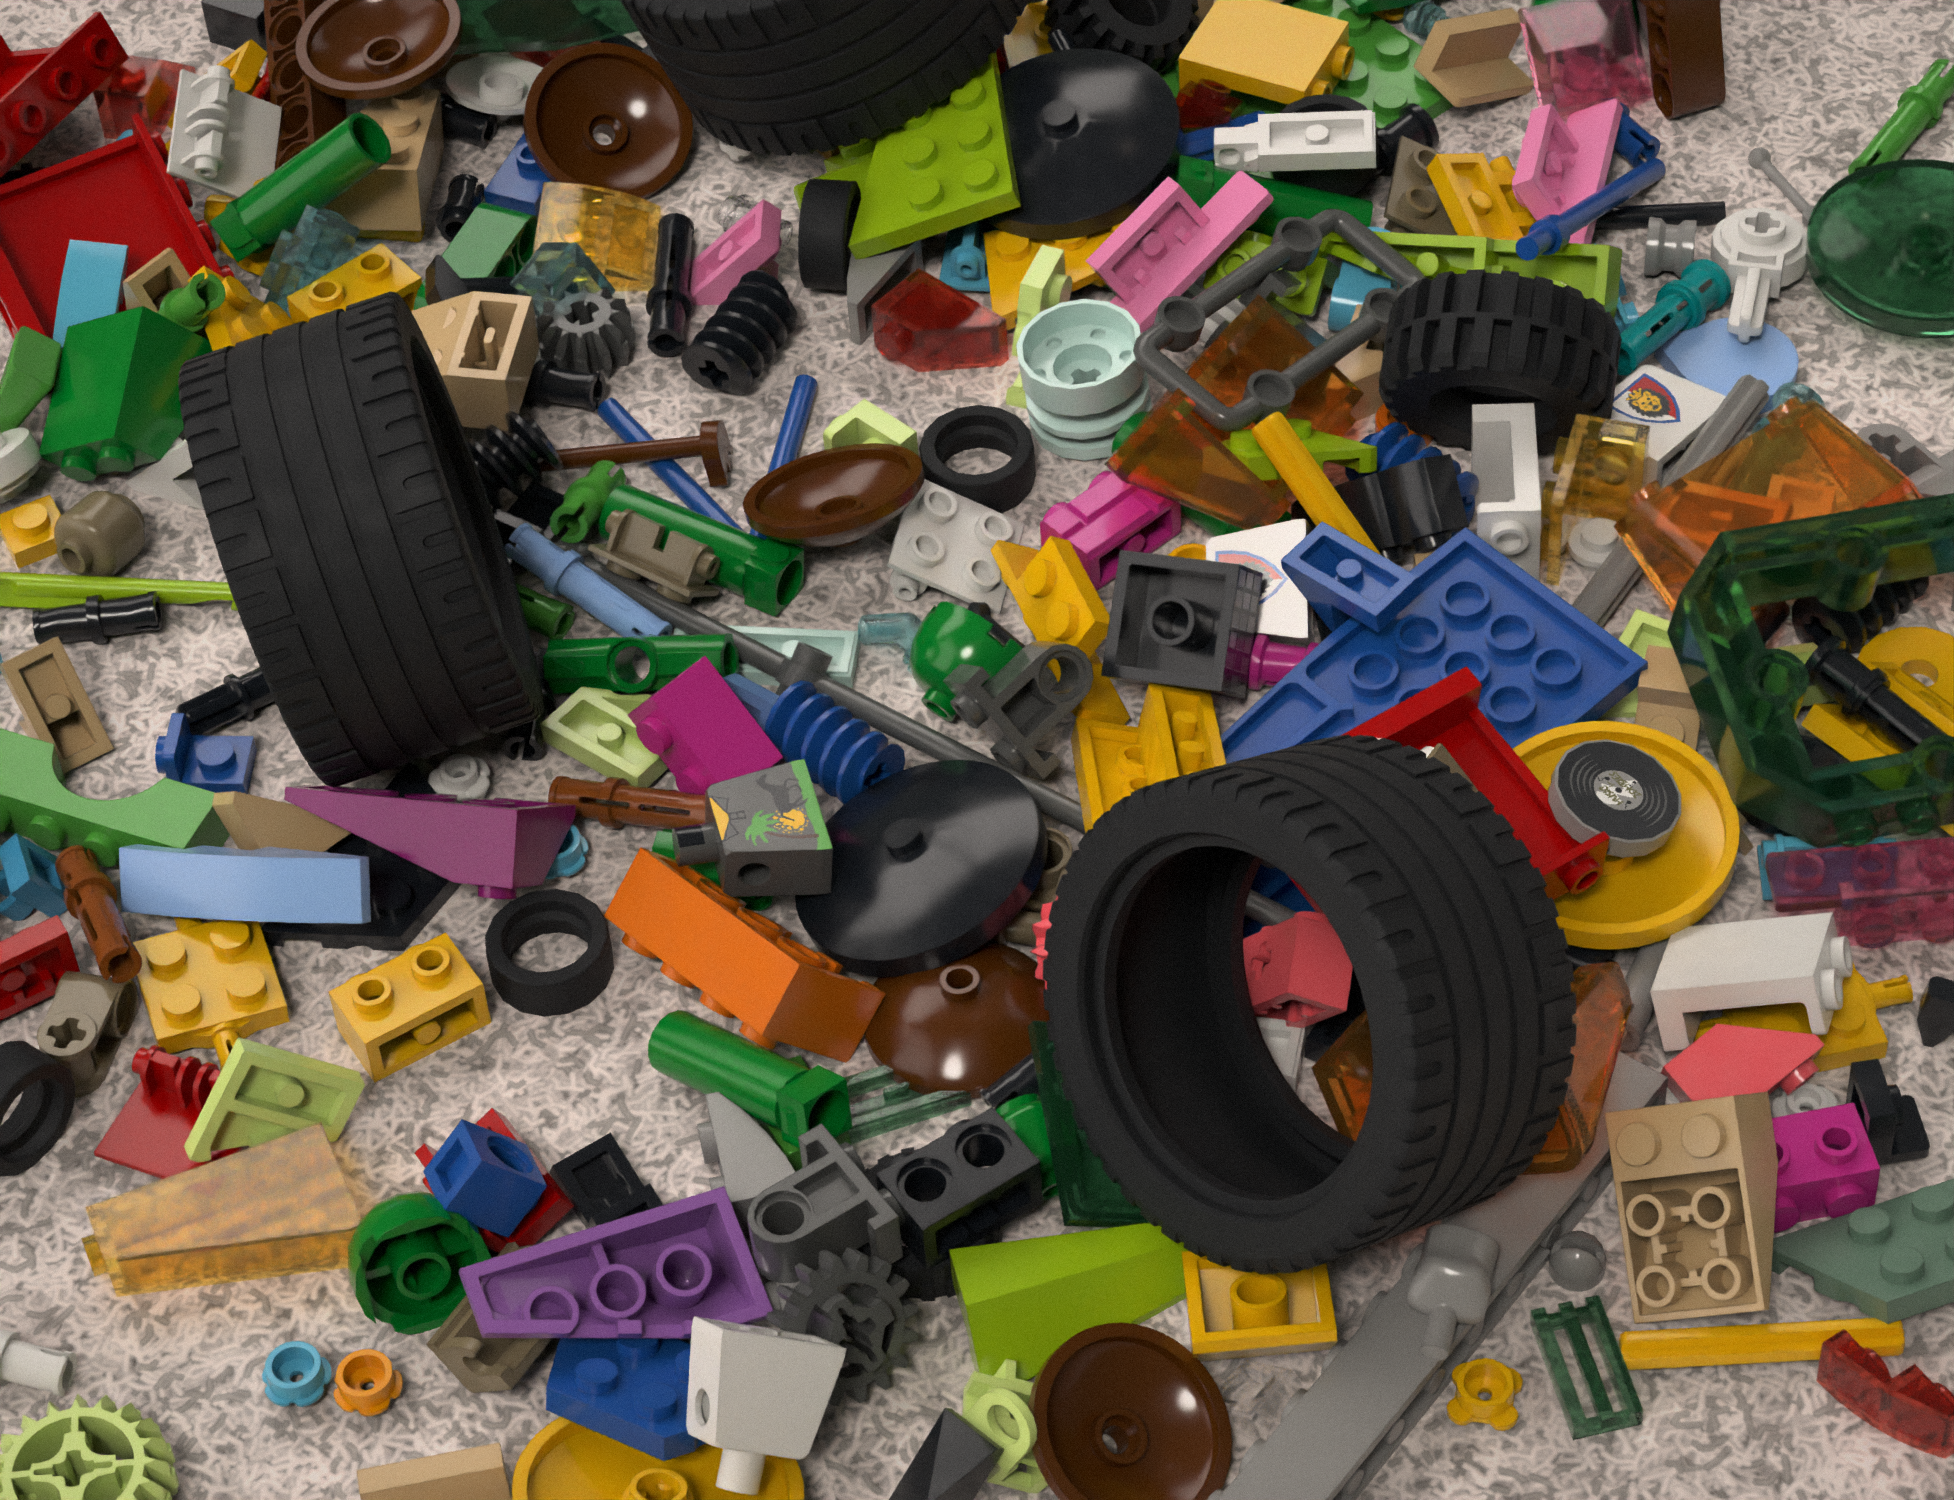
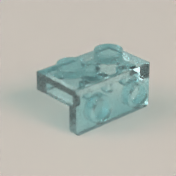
(316, 248)

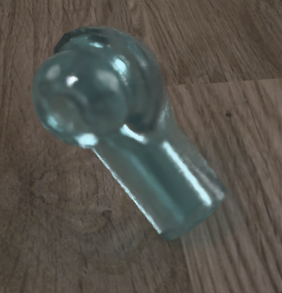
(1421, 16)
(890, 629)

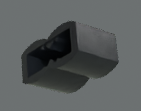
(1407, 505)

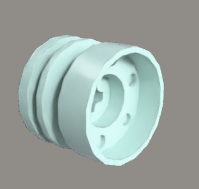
(1081, 376)

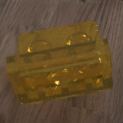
(1597, 474)

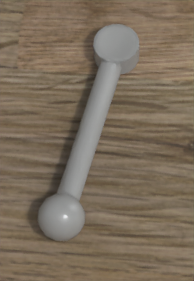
(1761, 159)

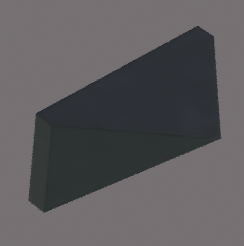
(950, 1462)

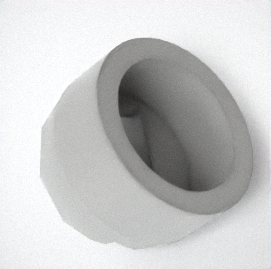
(1577, 1261)

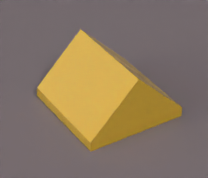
(1255, 1313)

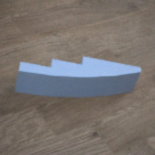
(245, 884)

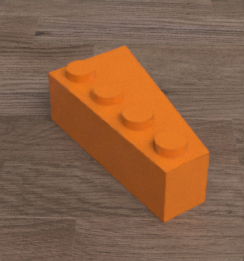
(740, 960)

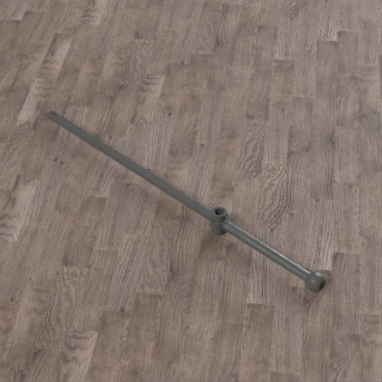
(811, 665)

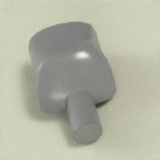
(1451, 1283)

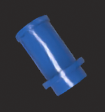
(1634, 140)

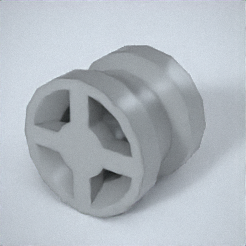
(1669, 246)

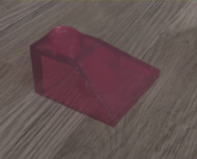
(1584, 53)

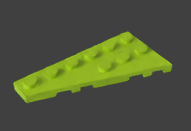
(939, 169)

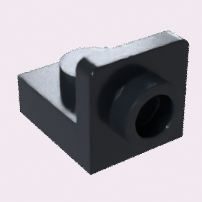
(1888, 1117)

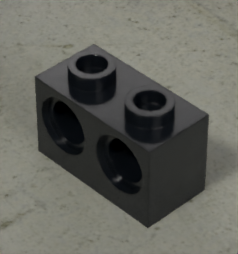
(965, 1198)

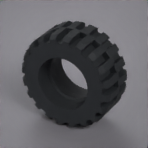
(1497, 343)

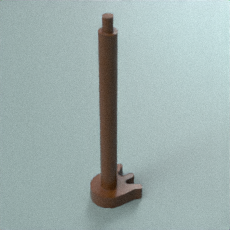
(711, 445)

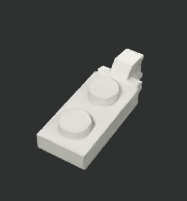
(1299, 142)

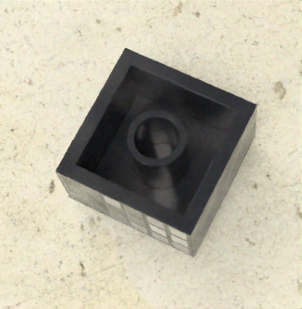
(1182, 623)

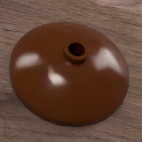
(377, 45)
(615, 94)
(834, 494)
(958, 1021)
(1148, 1399)

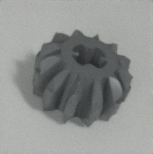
(586, 331)

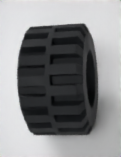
(1148, 32)

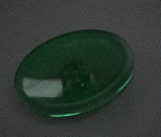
(1887, 247)

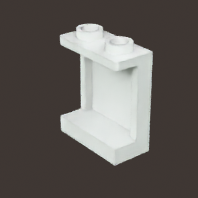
(1508, 477)
(1749, 967)

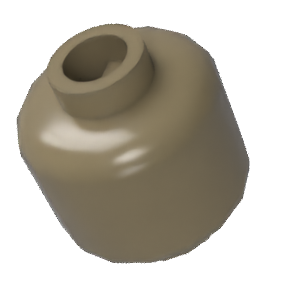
(100, 534)

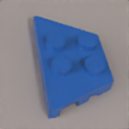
(625, 1391)

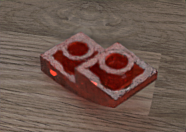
(1206, 104)
(1901, 1406)

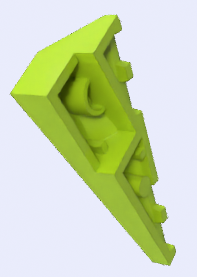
(1585, 267)
(1043, 1290)

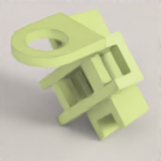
(988, 1408)

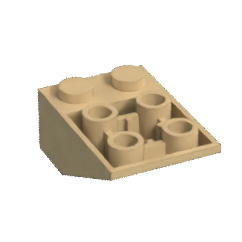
(483, 352)
(1696, 1205)

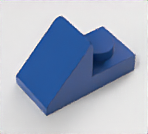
(1348, 579)

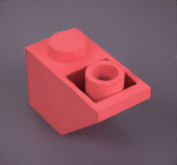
(1741, 1062)

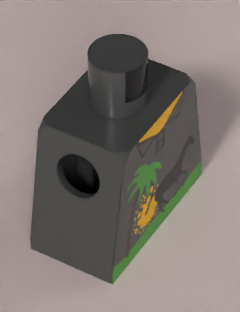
(762, 834)

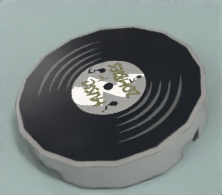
(1617, 792)

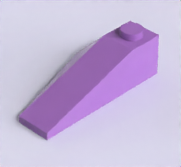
(624, 1277)

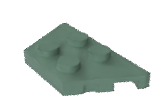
(1882, 1256)

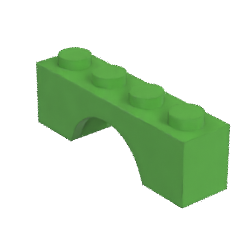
(43, 809)

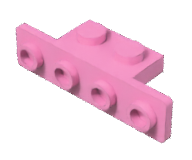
(1565, 161)
(1173, 242)

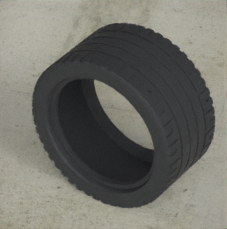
(817, 69)
(359, 540)
(1453, 972)

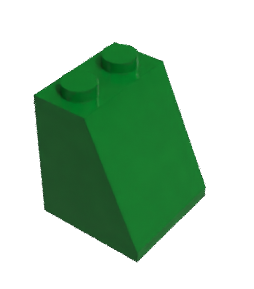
(117, 393)

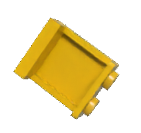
(1268, 50)

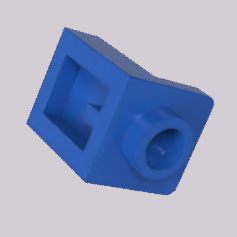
(203, 760)

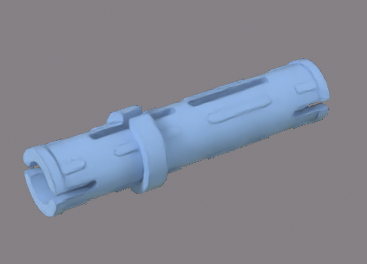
(567, 575)

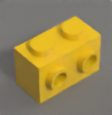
(357, 280)
(410, 1006)

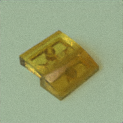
(610, 227)

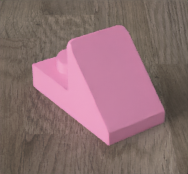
(744, 247)

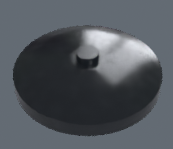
(1086, 141)
(926, 868)

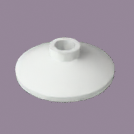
(492, 84)

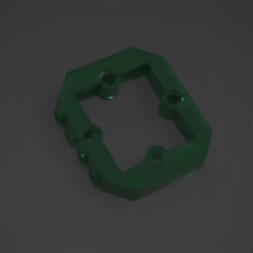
(1731, 670)

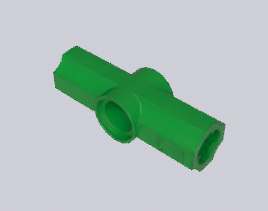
(609, 660)

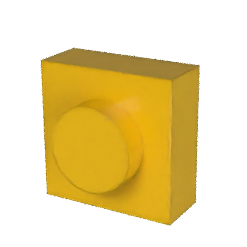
(30, 530)

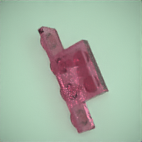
(1877, 889)

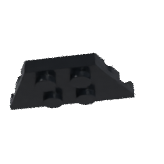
(401, 893)

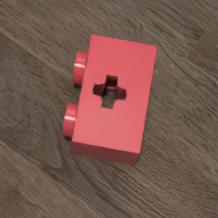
(1297, 970)

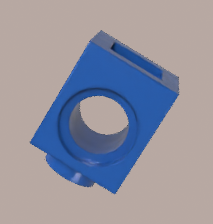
(485, 1178)

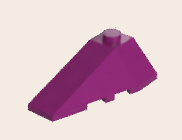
(472, 842)

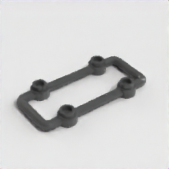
(1269, 391)

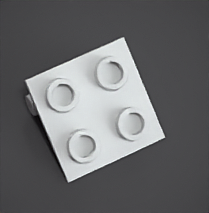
(221, 133)
(948, 545)

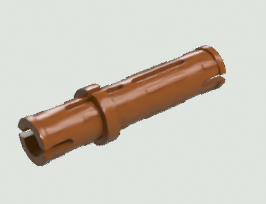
(586, 792)
(92, 900)

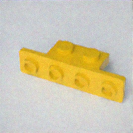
(1062, 608)

